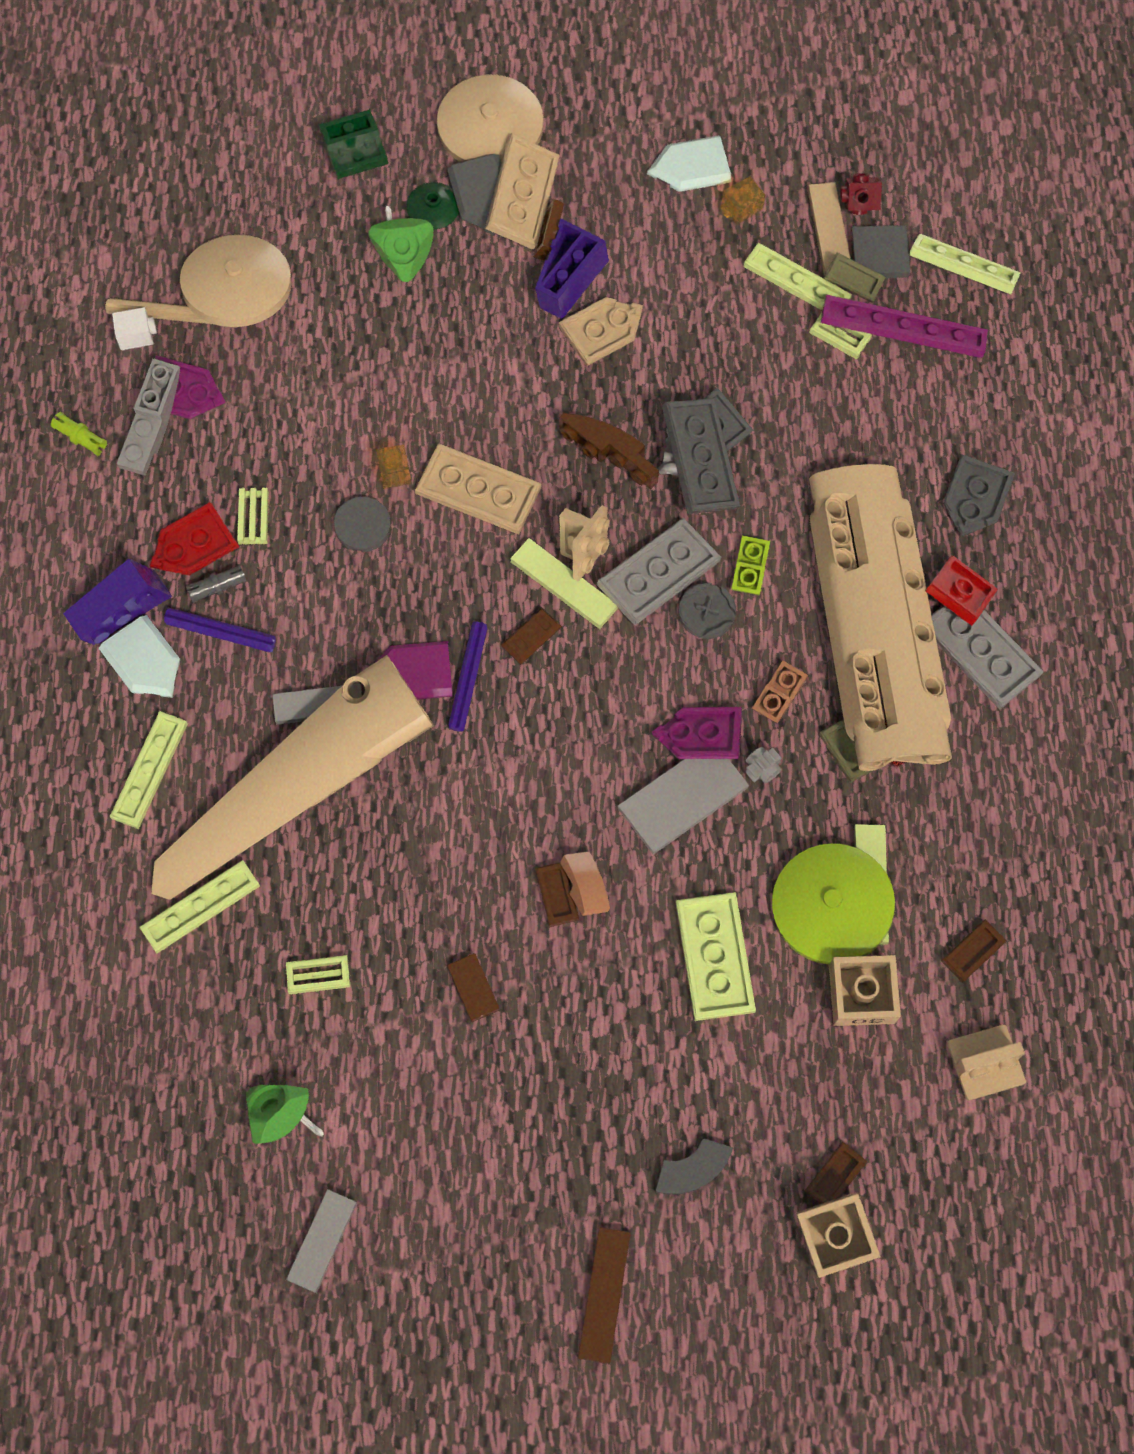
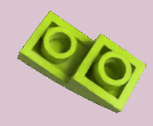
(750, 565)

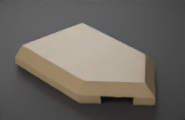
(601, 328)

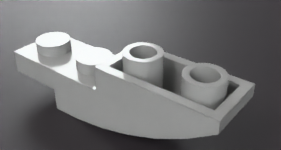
(151, 417)

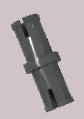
(216, 583)

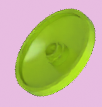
(833, 903)

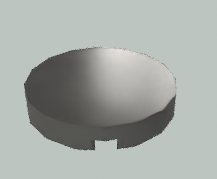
(362, 524)
(707, 611)

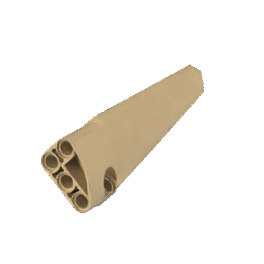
(308, 766)

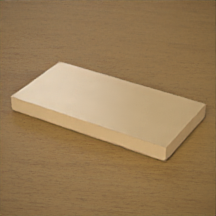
(522, 191)
(478, 488)

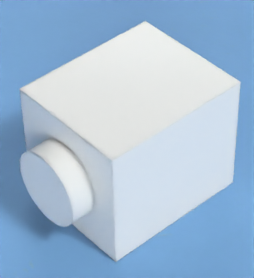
(134, 328)

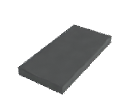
(700, 456)

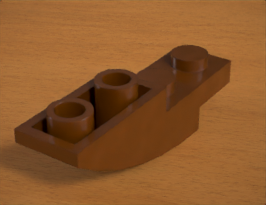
(603, 439)

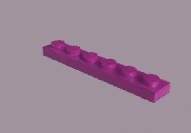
(904, 326)

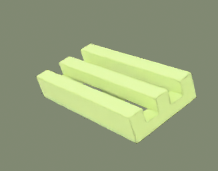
(839, 338)
(253, 494)
(311, 987)

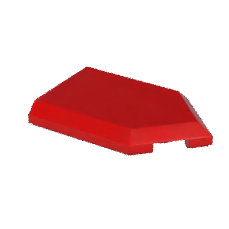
(193, 542)

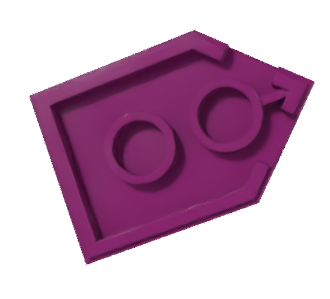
(195, 390)
(423, 668)
(703, 733)

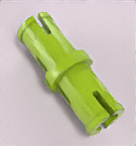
(78, 433)

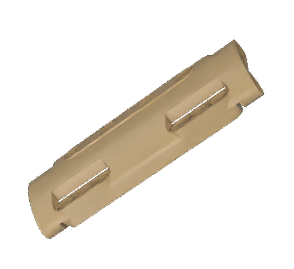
(879, 614)

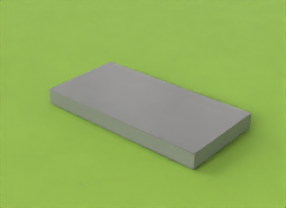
(658, 571)
(985, 655)
(681, 799)

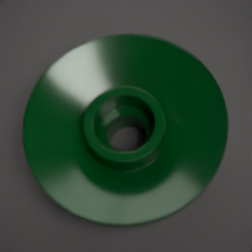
(439, 213)

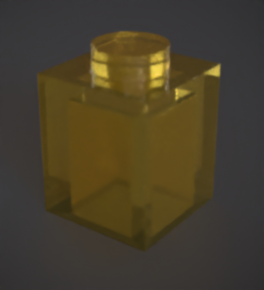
(742, 200)
(393, 466)

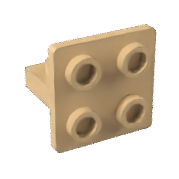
(583, 539)
(987, 1062)

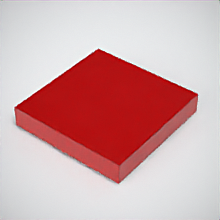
(961, 590)

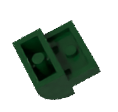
(353, 144)

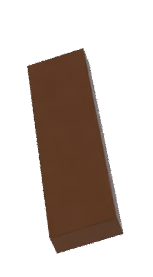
(604, 1296)

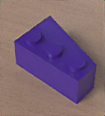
(570, 268)
(116, 602)

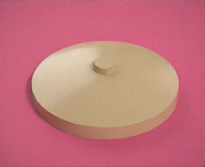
(482, 115)
(235, 280)

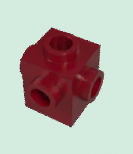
(870, 193)

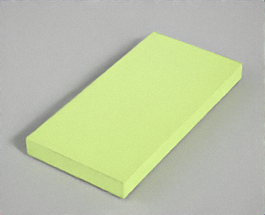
(715, 956)

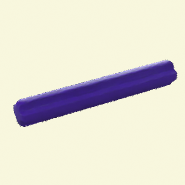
(220, 630)
(468, 676)

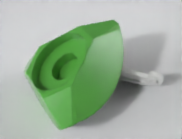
(402, 244)
(277, 1111)

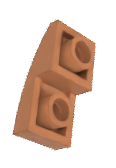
(780, 692)
(588, 886)

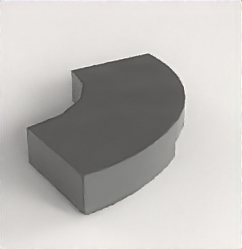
(695, 1171)

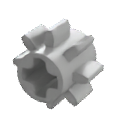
(763, 765)

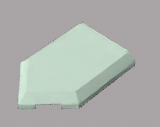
(692, 164)
(142, 658)

